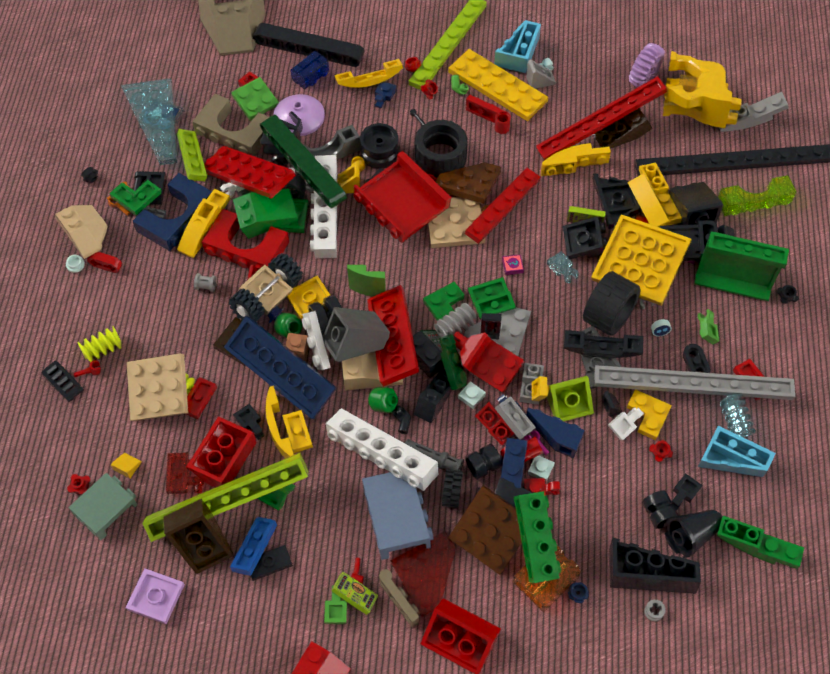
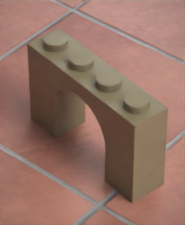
(209, 123)

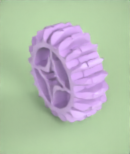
(646, 64)

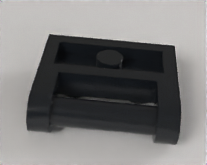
(156, 178)

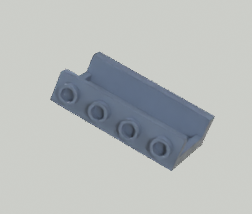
(396, 513)

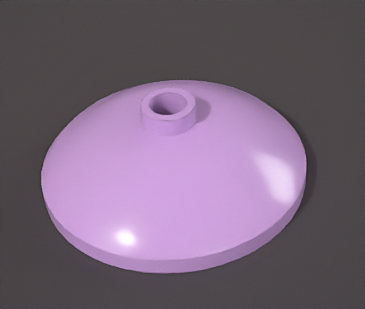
(306, 108)

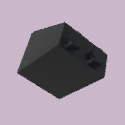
(696, 203)

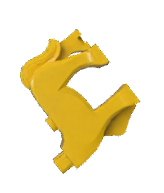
(711, 98)

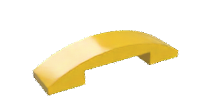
(390, 69)
(272, 406)

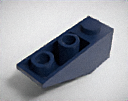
(559, 435)

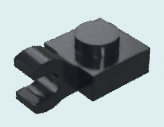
(249, 419)
(686, 490)

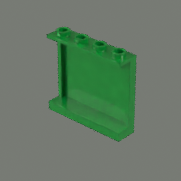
(740, 266)

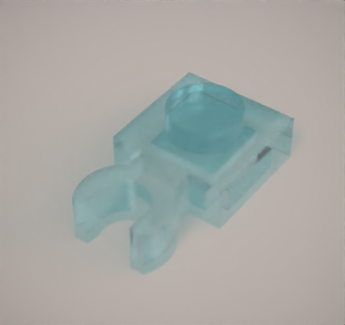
(562, 265)

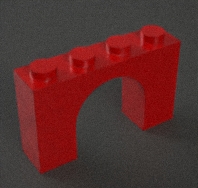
(219, 238)

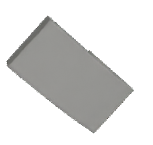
(530, 373)

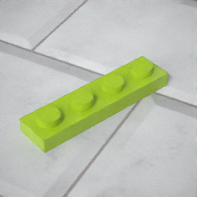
(191, 155)

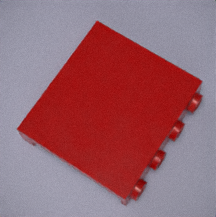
(403, 198)

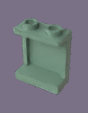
(102, 504)

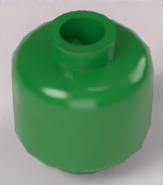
(287, 323)
(383, 399)

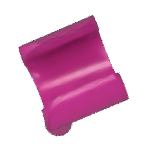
(535, 433)

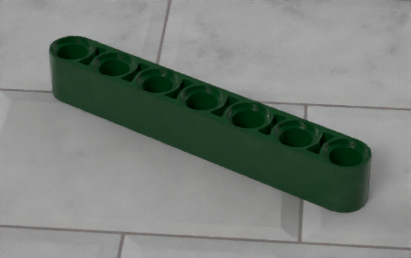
(303, 161)

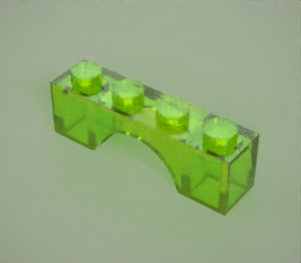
(736, 200)

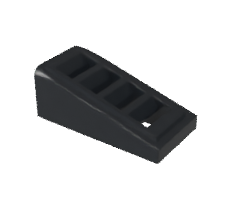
(56, 370)

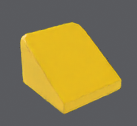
(126, 465)

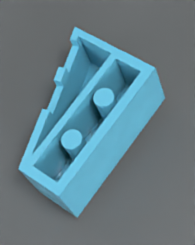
(736, 454)

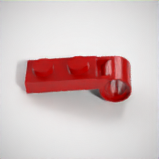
(489, 112)

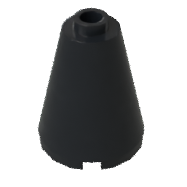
(691, 531)

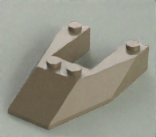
(232, 24)

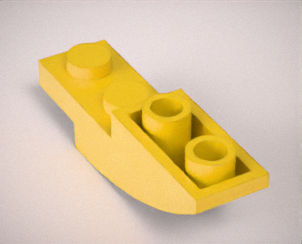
(569, 159)
(661, 189)
(201, 222)

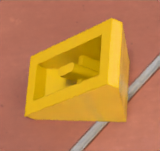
(349, 178)

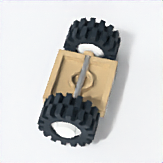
(266, 288)

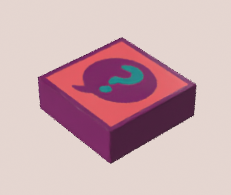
(512, 264)

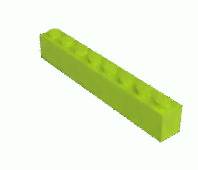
(236, 492)

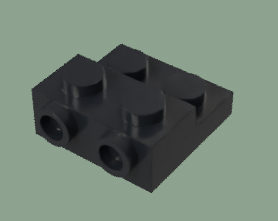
(585, 238)

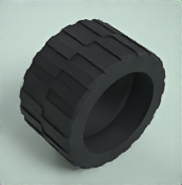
(440, 133)
(611, 303)

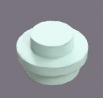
(75, 263)

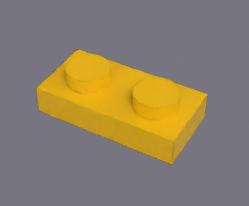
(297, 431)

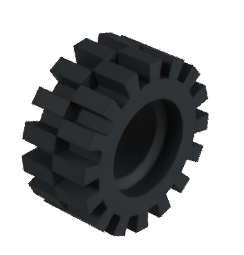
(452, 488)

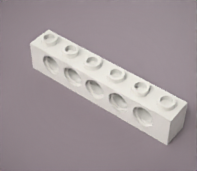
(324, 247)
(382, 449)

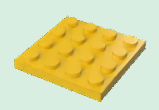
(644, 256)

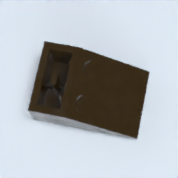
(624, 130)

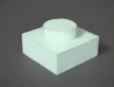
(471, 395)
(541, 467)

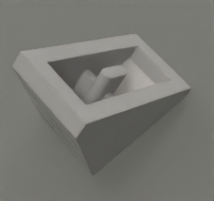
(538, 75)

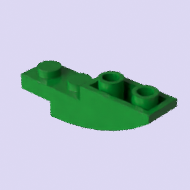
(760, 545)

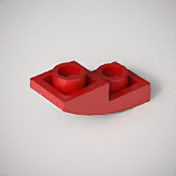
(494, 423)

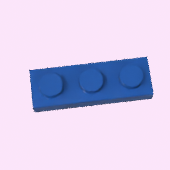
(253, 546)

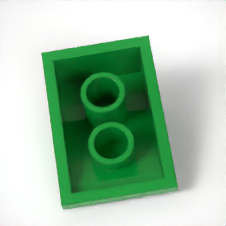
(259, 212)

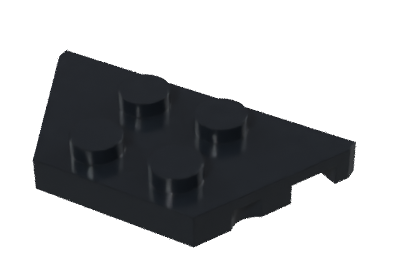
(615, 199)

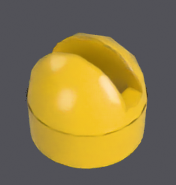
(360, 160)

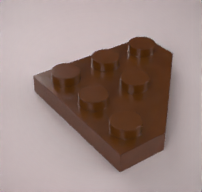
(470, 182)

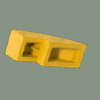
(648, 201)

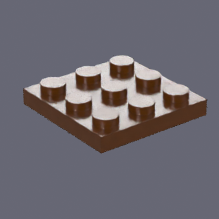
(489, 530)

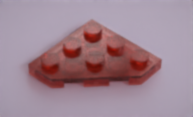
(426, 572)

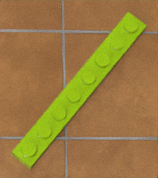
(447, 43)

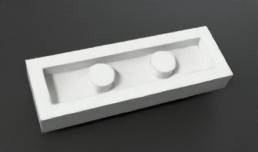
(315, 340)

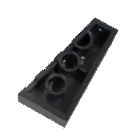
(650, 570)

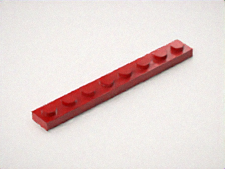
(602, 118)

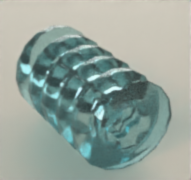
(735, 415)

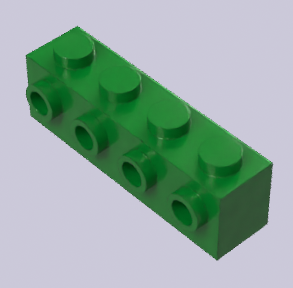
(537, 537)

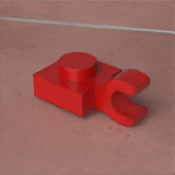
(538, 485)

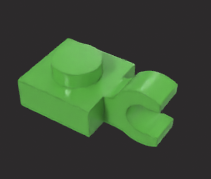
(708, 329)
(335, 610)

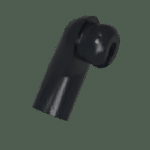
(403, 417)

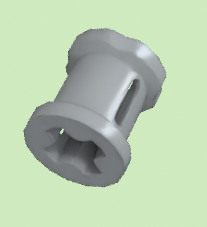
(205, 282)

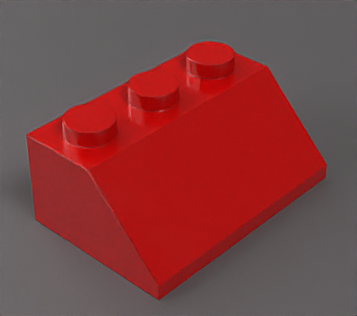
(222, 453)
(460, 636)
(320, 661)

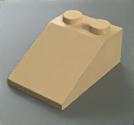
(362, 373)

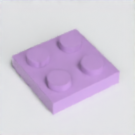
(155, 596)

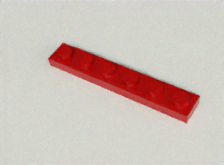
(502, 205)

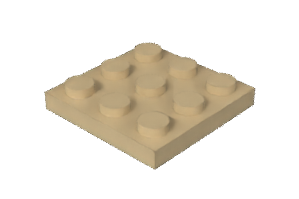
(451, 224)
(157, 387)

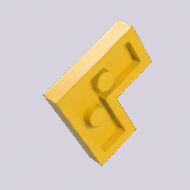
(654, 412)

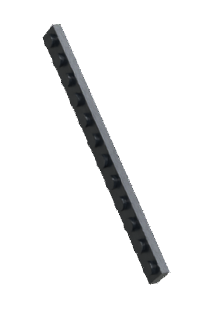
(739, 160)

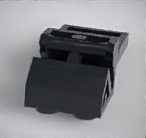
(699, 236)

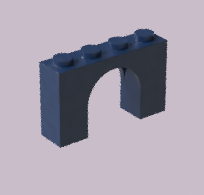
(170, 231)

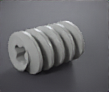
(456, 320)

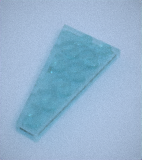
(154, 110)

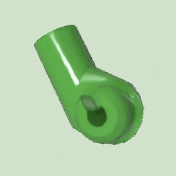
(457, 87)

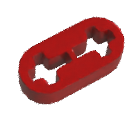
(105, 262)

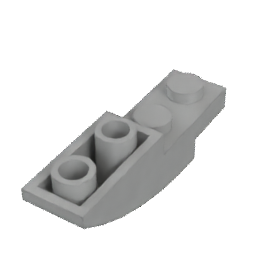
(758, 112)

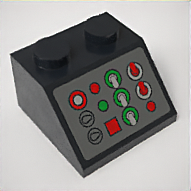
(428, 351)

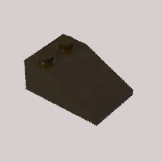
(197, 536)

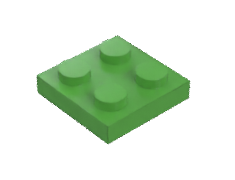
(254, 98)

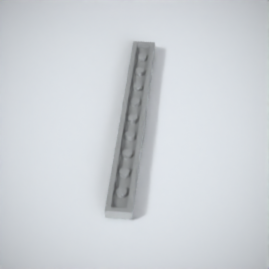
(694, 382)

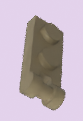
(399, 597)

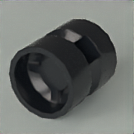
(482, 462)
(659, 507)

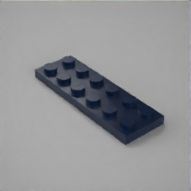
(280, 367)

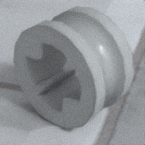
(658, 604)

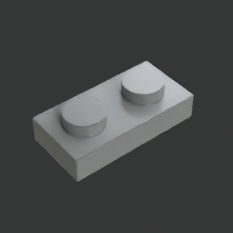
(515, 418)

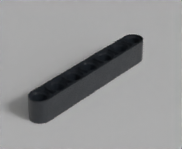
(307, 43)

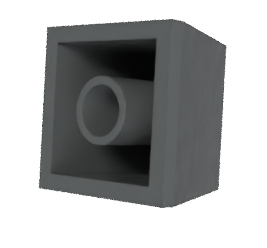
(354, 333)

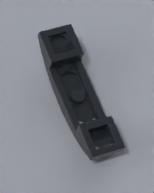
(603, 346)

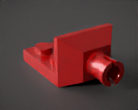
(488, 360)

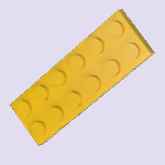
(498, 84)

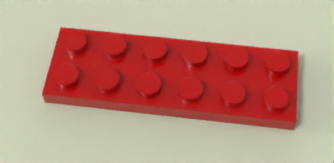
(248, 171)
(399, 354)

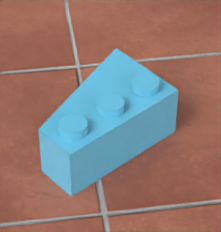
(519, 48)

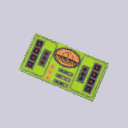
(578, 214)
(354, 593)

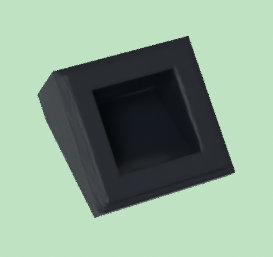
(611, 404)

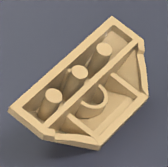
(83, 228)

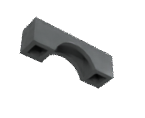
(342, 144)

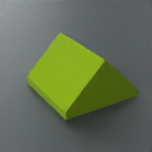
(571, 399)

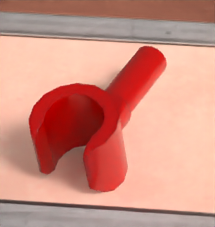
(94, 371)
(359, 578)

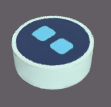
(661, 327)

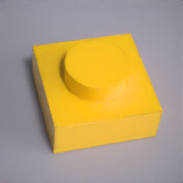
(539, 388)

